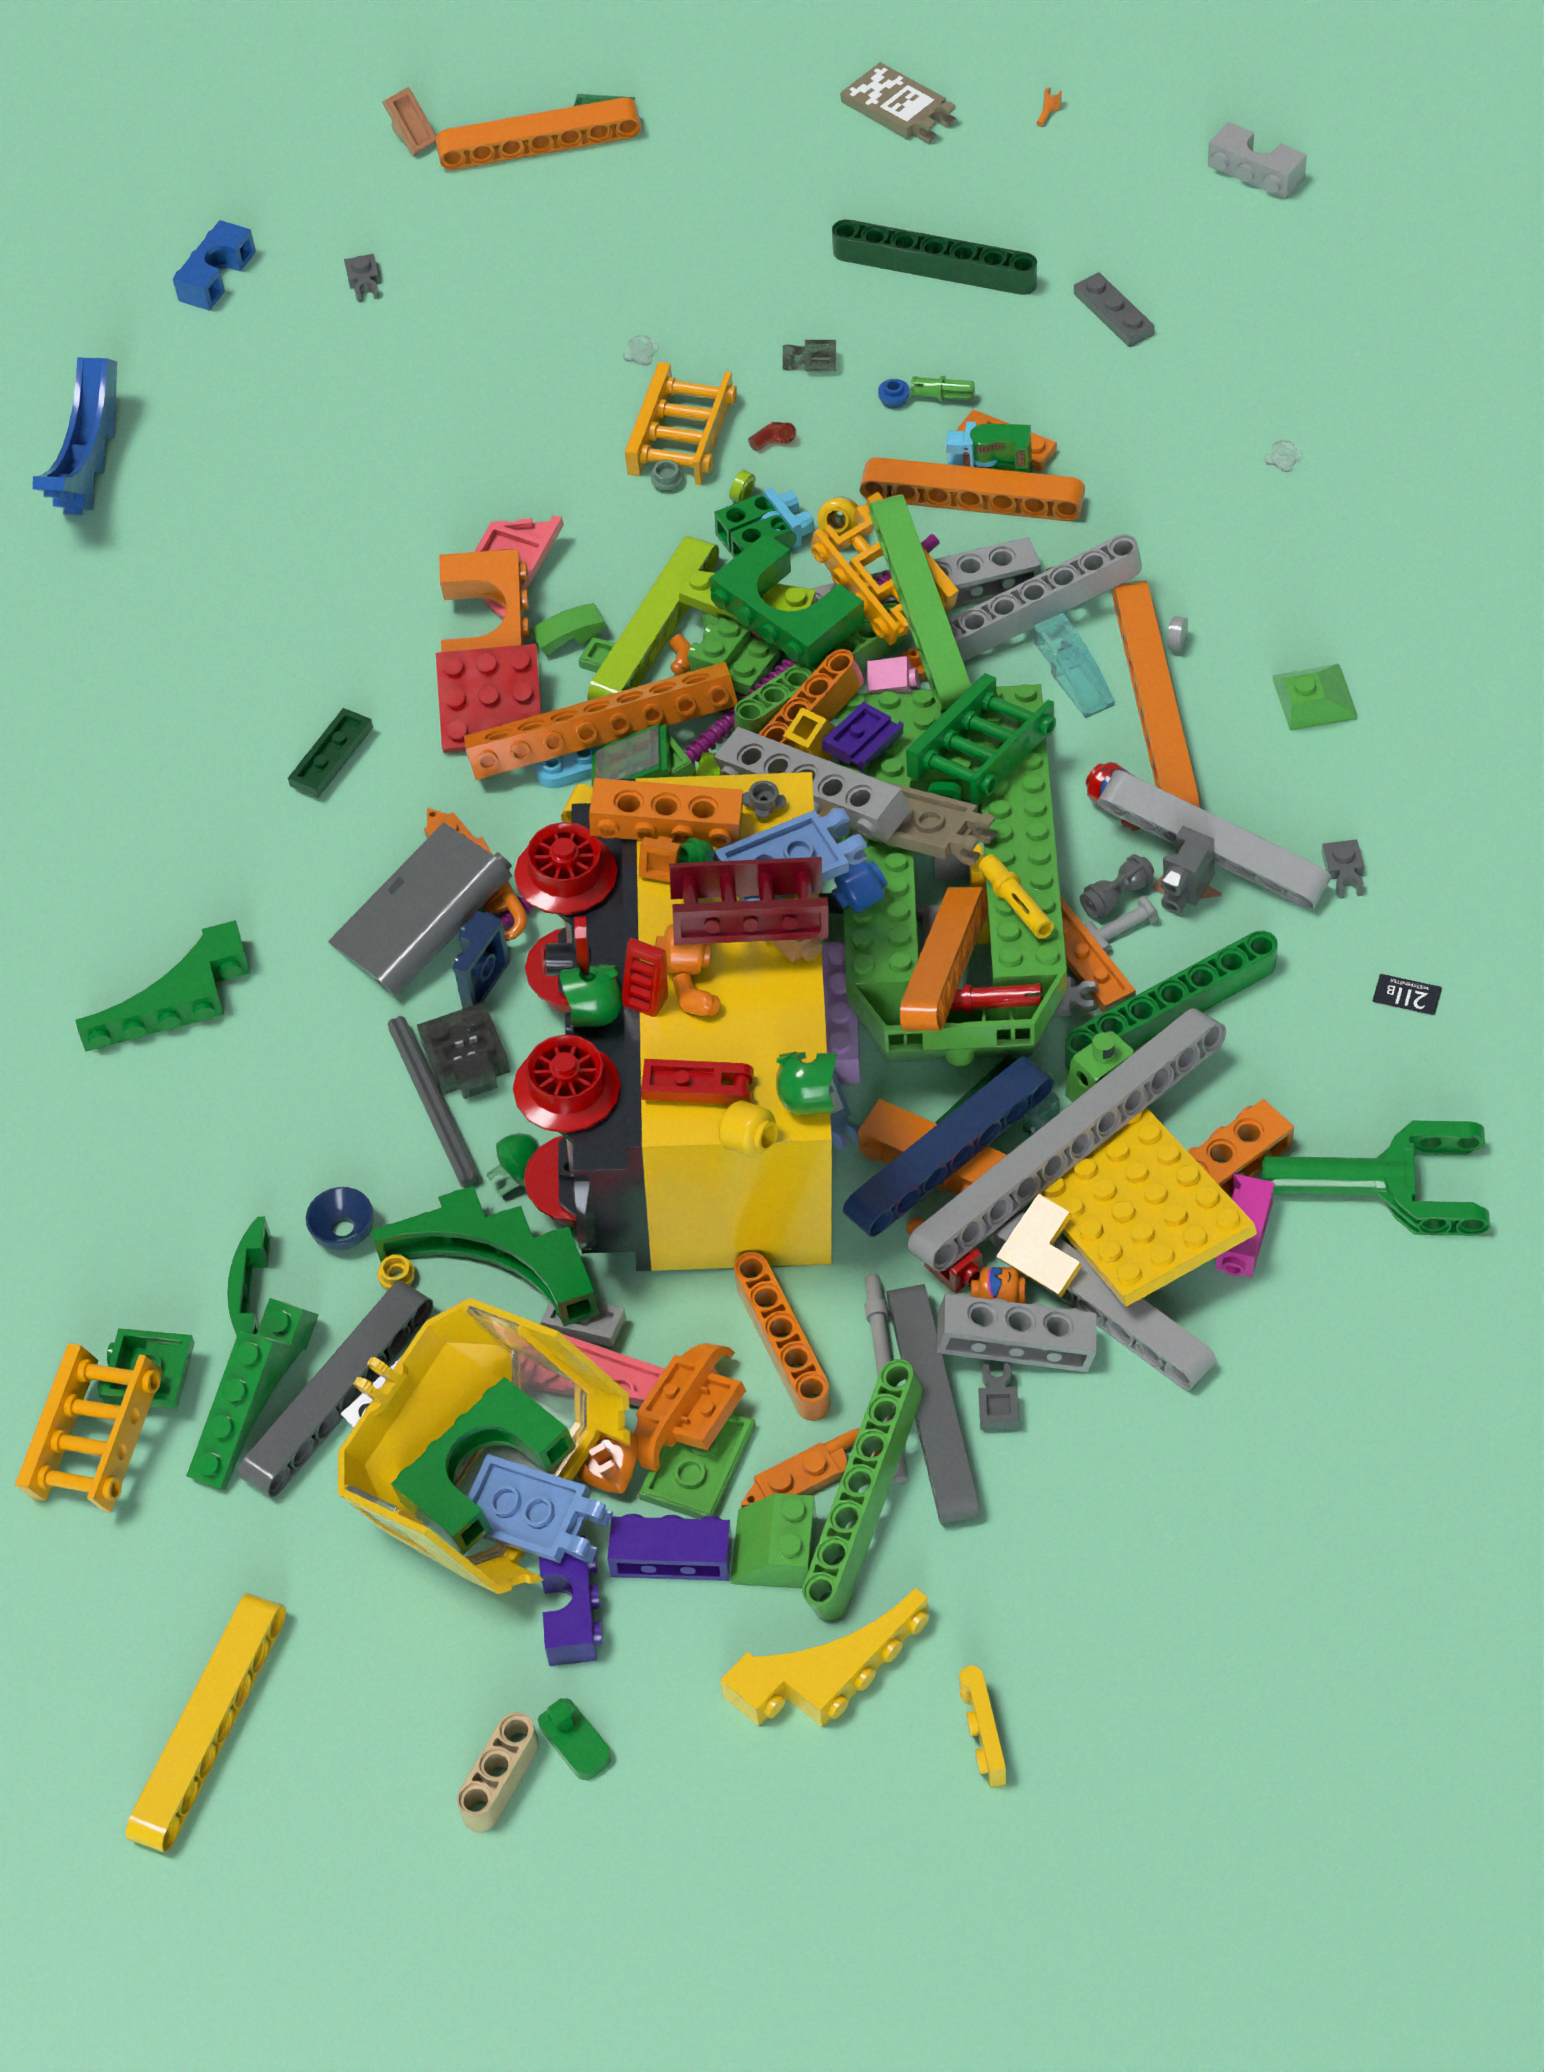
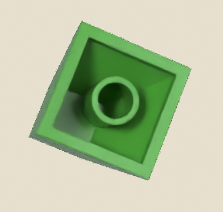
(1314, 697)

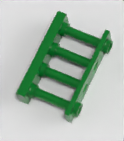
(967, 715)

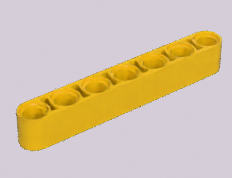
(205, 1723)

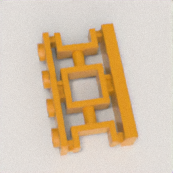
(853, 576)

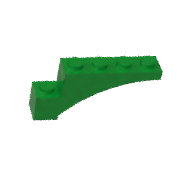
(176, 999)
(245, 1387)

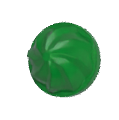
(696, 851)

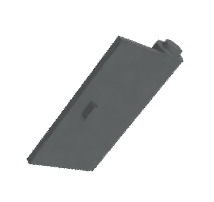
(421, 908)

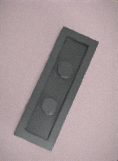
(1113, 309)

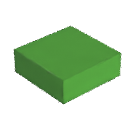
(595, 654)

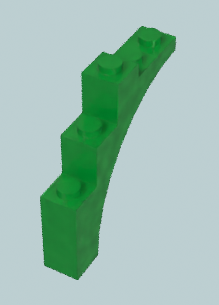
(461, 1229)

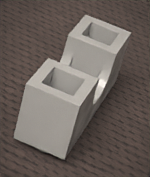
(1274, 171)

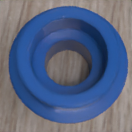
(893, 393)

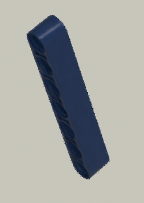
(948, 1146)

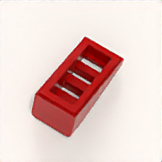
(643, 983)

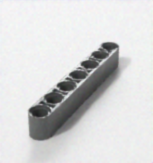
(320, 1404)
(936, 1414)

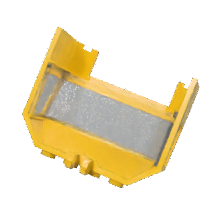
(445, 1376)

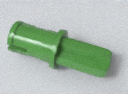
(942, 388)

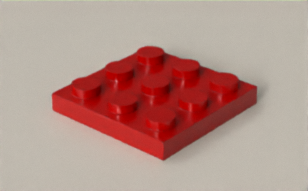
(485, 690)

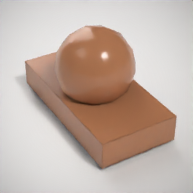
(409, 121)

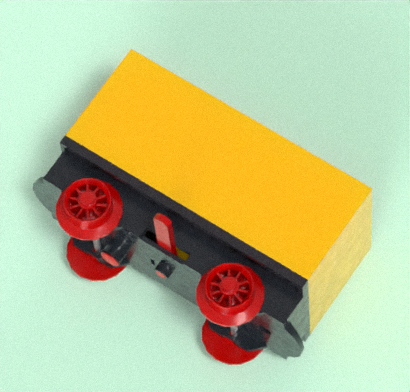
(655, 1170)

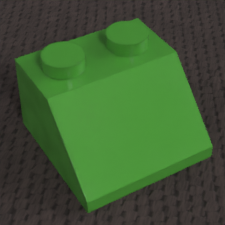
(775, 1541)

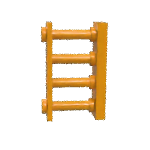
(656, 407)
(58, 1419)

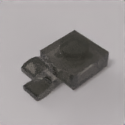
(815, 355)

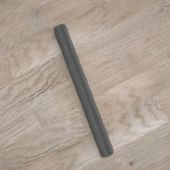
(433, 1102)

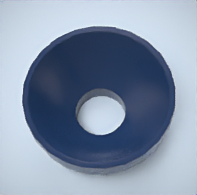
(338, 1206)

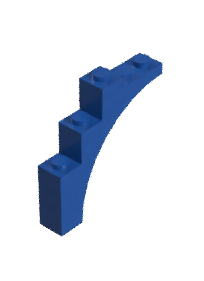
(83, 450)

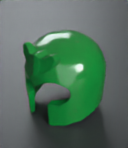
(593, 997)
(805, 1086)

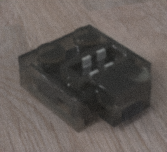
(464, 1051)

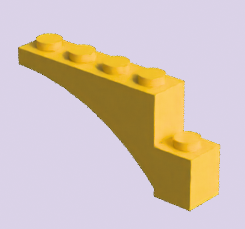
(823, 1676)

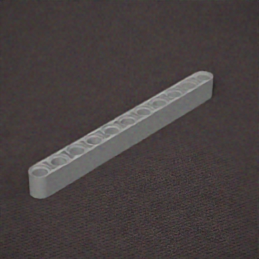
(1066, 1140)

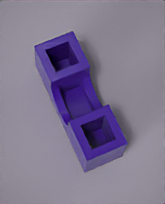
(571, 1631)

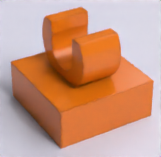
(656, 856)

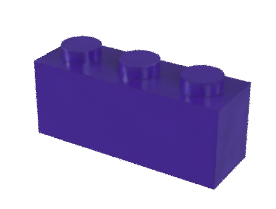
(670, 1547)

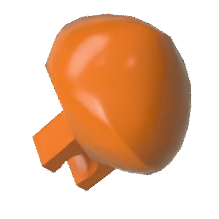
(610, 1464)

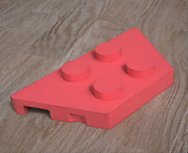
(529, 538)

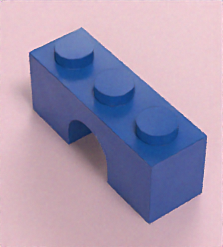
(200, 278)

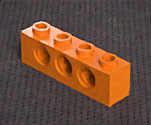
(669, 810)
(1263, 1125)

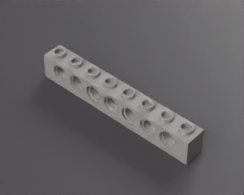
(979, 572)

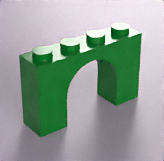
(801, 634)
(499, 1418)

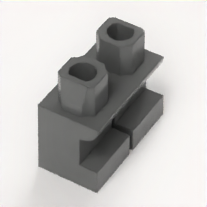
(1188, 870)

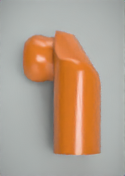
(681, 647)

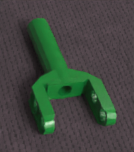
(1391, 1177)

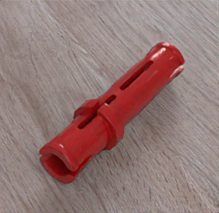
(996, 997)

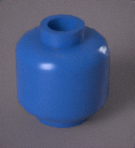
(860, 886)

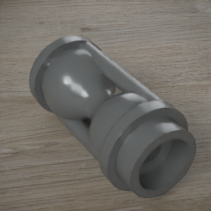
(1105, 895)

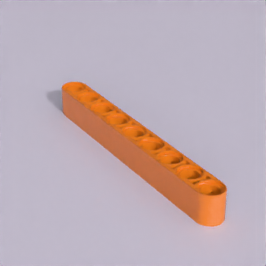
(1154, 691)

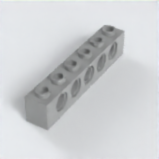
(871, 804)

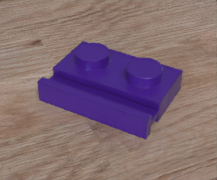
(862, 736)

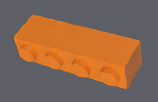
(893, 1130)

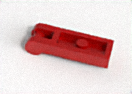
(696, 1081)

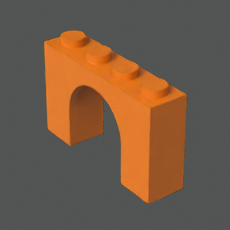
(490, 576)

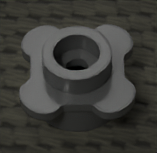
(763, 791)

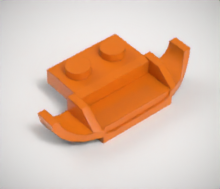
(686, 1404)

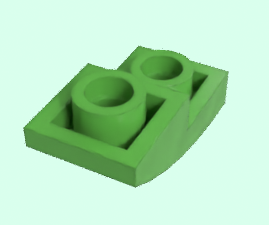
(578, 622)

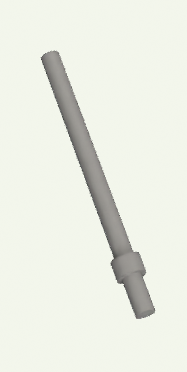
(877, 1314)

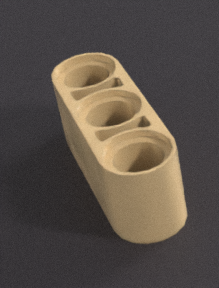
(497, 1790)

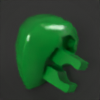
(513, 1157)

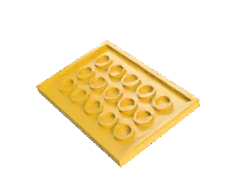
(1146, 1210)

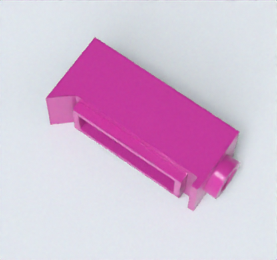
(1256, 1201)

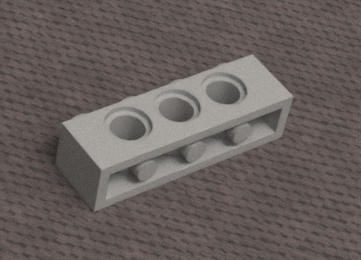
(1031, 1345)

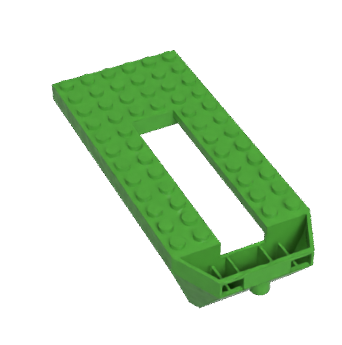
(883, 938)

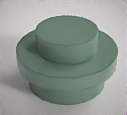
(666, 475)

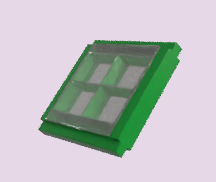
(634, 756)

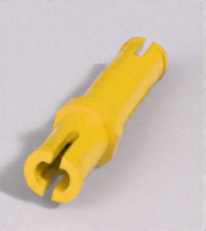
(1008, 887)

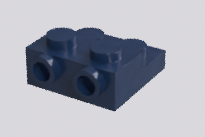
(482, 959)

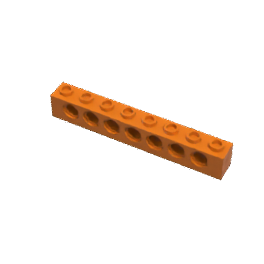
(600, 720)

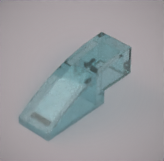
(1073, 665)

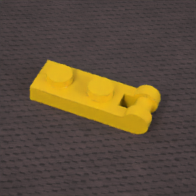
(982, 1724)

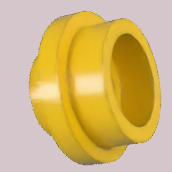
(392, 1265)

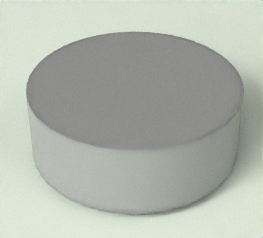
(1177, 633)

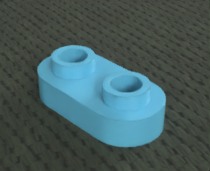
(565, 768)

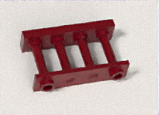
(748, 920)

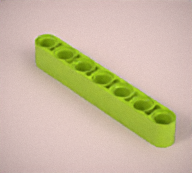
(653, 621)

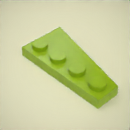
(697, 593)

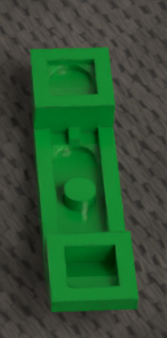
(250, 1254)

